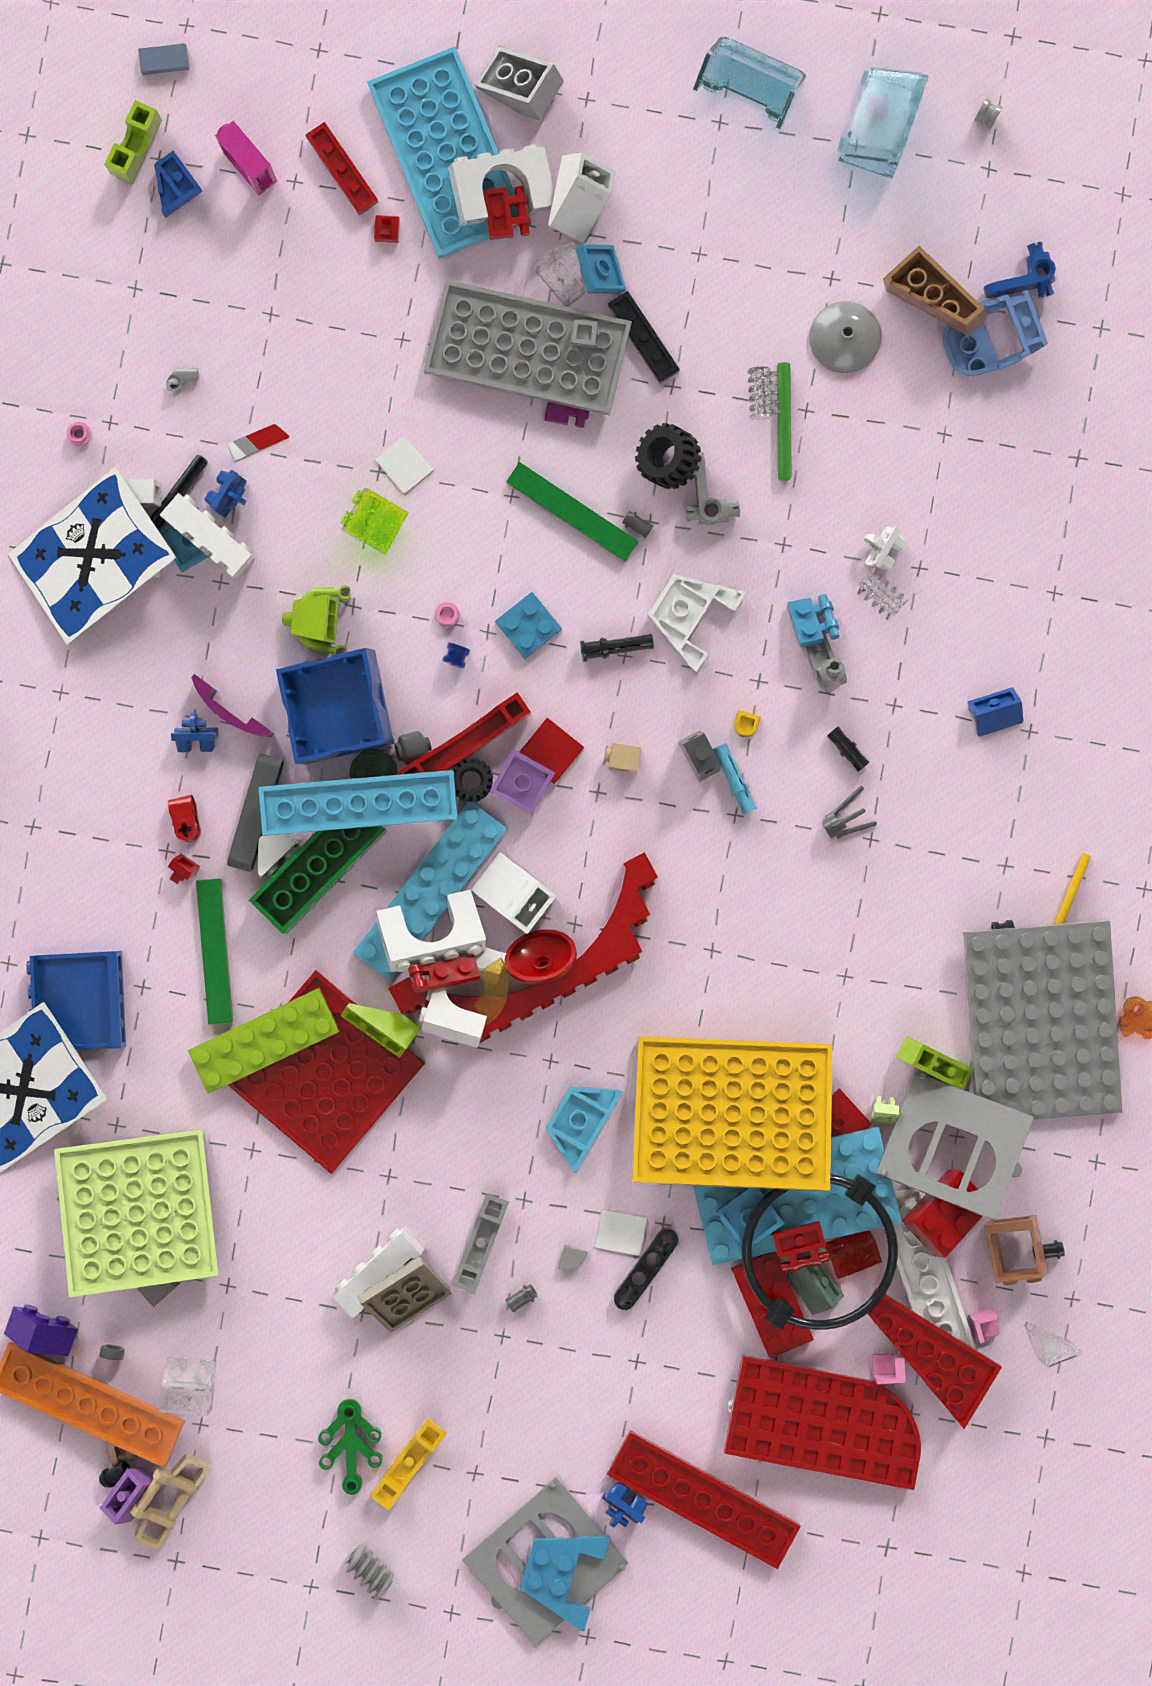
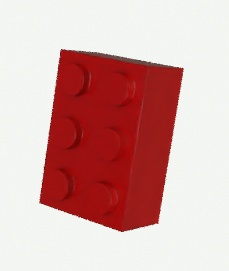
(940, 1223)

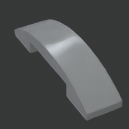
(480, 1243)

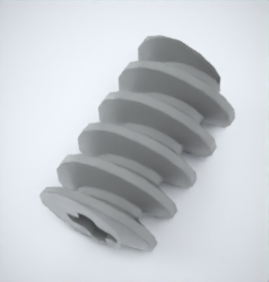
(369, 1570)

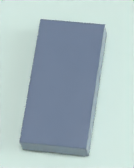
(163, 59)

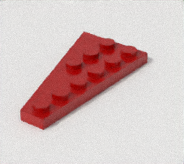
(945, 1363)

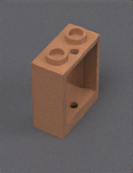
(1014, 1224)

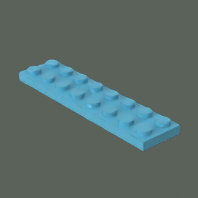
(358, 803)
(441, 873)

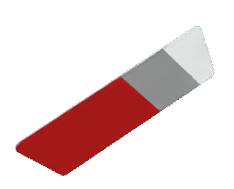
(257, 441)

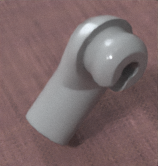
(180, 376)

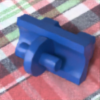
(229, 493)
(204, 734)
(633, 1511)

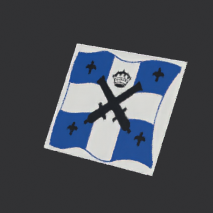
(91, 555)
(40, 1084)

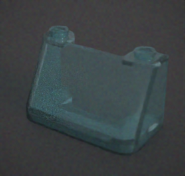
(882, 119)

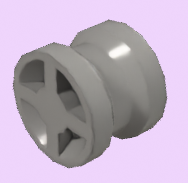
(988, 113)

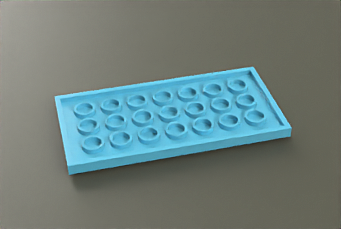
(430, 123)
(838, 1214)

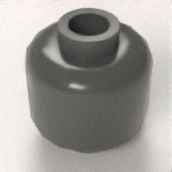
(412, 746)

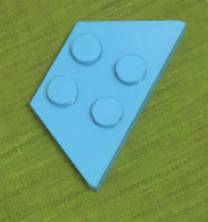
(580, 1121)

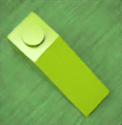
(385, 1027)
(934, 1063)

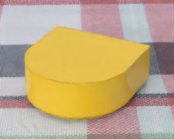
(746, 723)

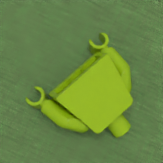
(316, 618)

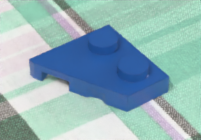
(174, 183)

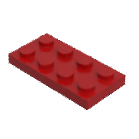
(774, 1283)

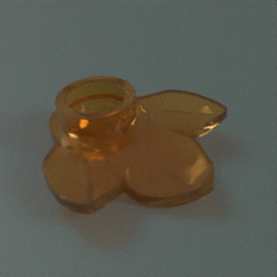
(1137, 1021)

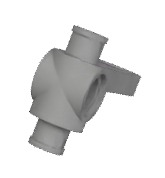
(723, 508)
(826, 668)

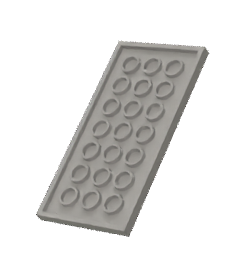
(525, 348)

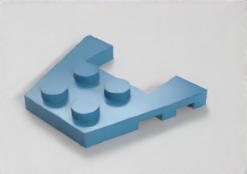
(552, 1569)

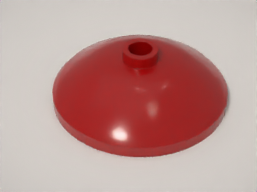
(540, 956)

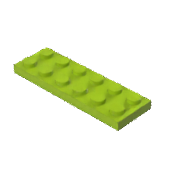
(263, 1040)

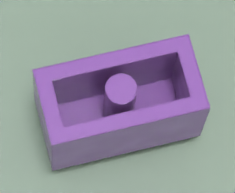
(126, 1494)

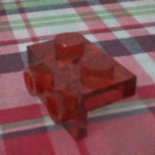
(853, 1253)

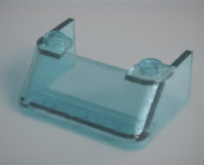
(752, 76)

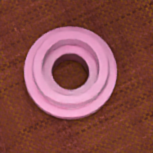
(74, 428)

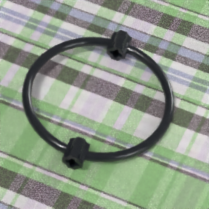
(780, 1311)

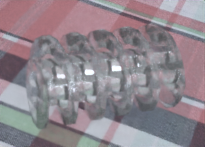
(762, 393)
(881, 595)

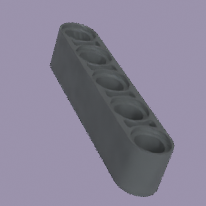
(249, 828)

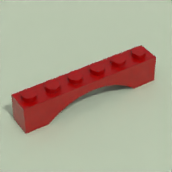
(472, 738)

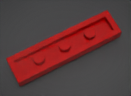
(341, 168)

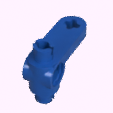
(1032, 280)

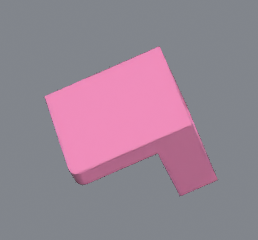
(984, 1324)
(888, 1368)

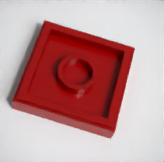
(552, 748)

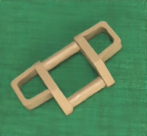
(165, 1476)

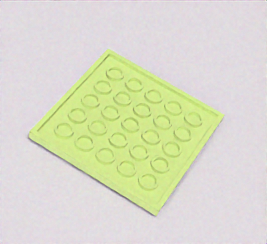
(135, 1213)

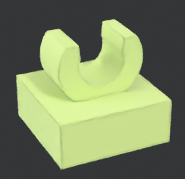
(885, 1113)

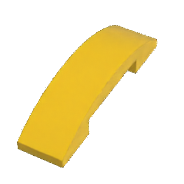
(408, 1463)

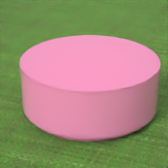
(447, 614)

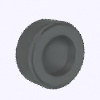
(112, 1352)

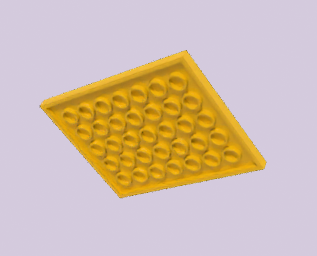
(733, 1113)

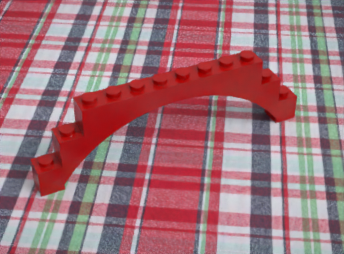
(611, 947)

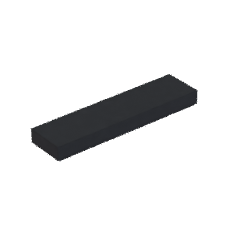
(644, 338)

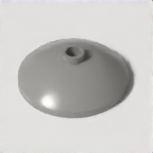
(840, 351)

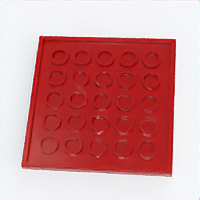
(330, 1089)

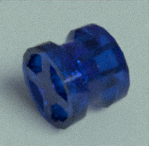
(456, 655)

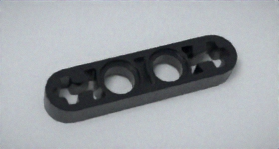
(648, 1270)

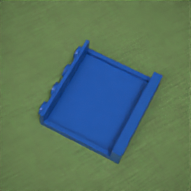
(82, 995)

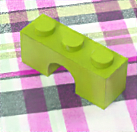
(127, 157)

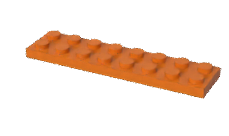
(89, 1405)

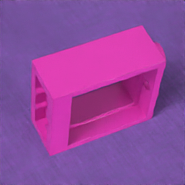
(245, 157)

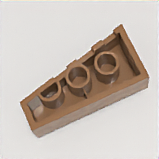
(931, 289)

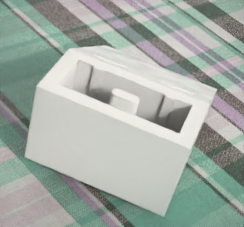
(580, 195)
(513, 893)

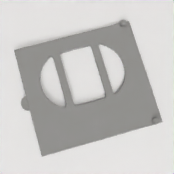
(946, 1105)
(589, 1574)

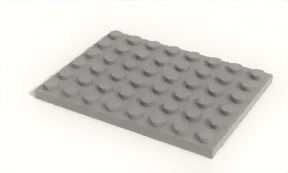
(1044, 1018)

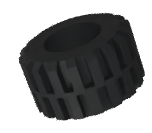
(653, 449)

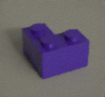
(39, 1332)

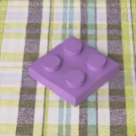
(522, 782)

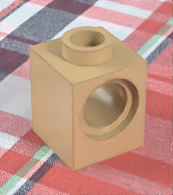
(623, 757)

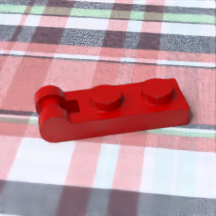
(444, 973)

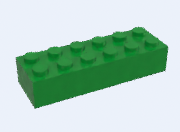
(312, 873)

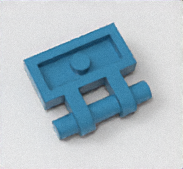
(806, 624)

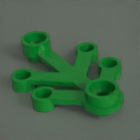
(351, 1442)

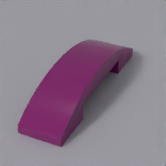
(207, 692)

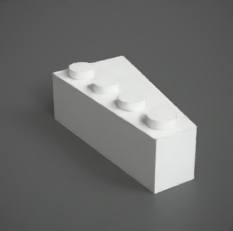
(207, 536)
(385, 1260)

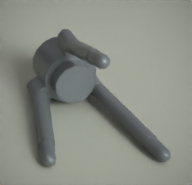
(835, 825)

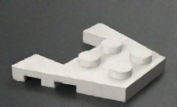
(681, 609)

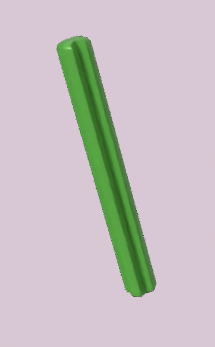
(784, 421)

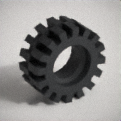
(485, 775)

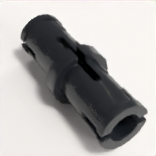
(848, 749)

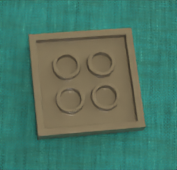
(404, 1294)

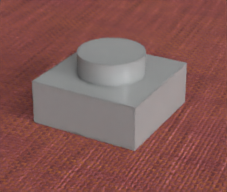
(584, 333)

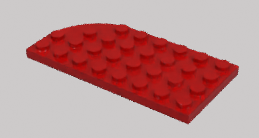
(822, 1423)

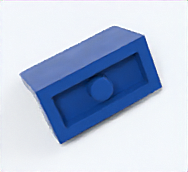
(996, 711)

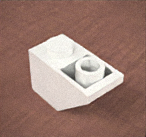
(272, 851)

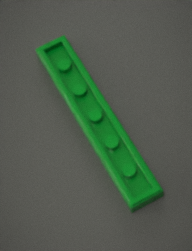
(572, 511)
(214, 951)

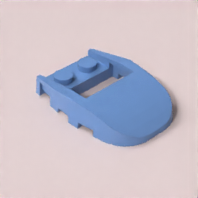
(975, 354)

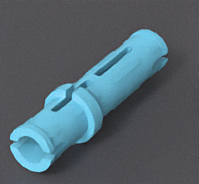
(733, 775)

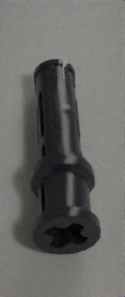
(605, 647)

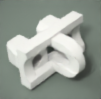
(881, 546)

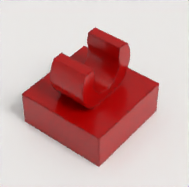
(387, 228)
(183, 868)

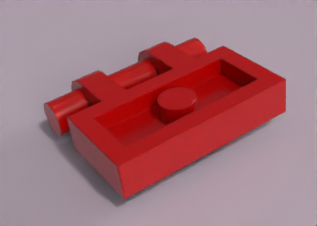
(498, 210)
(799, 1240)

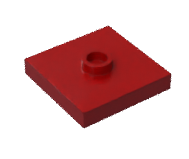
(846, 1116)

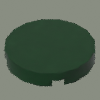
(373, 764)

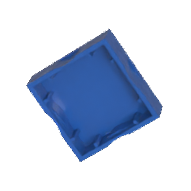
(335, 706)

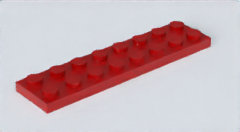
(703, 1499)

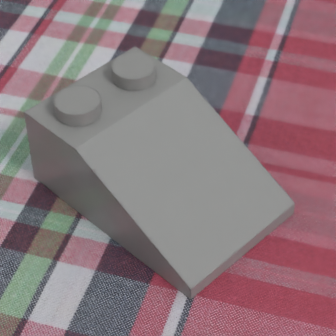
(520, 82)

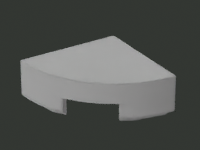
(572, 1258)

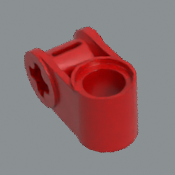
(184, 814)

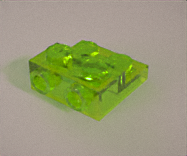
(373, 520)

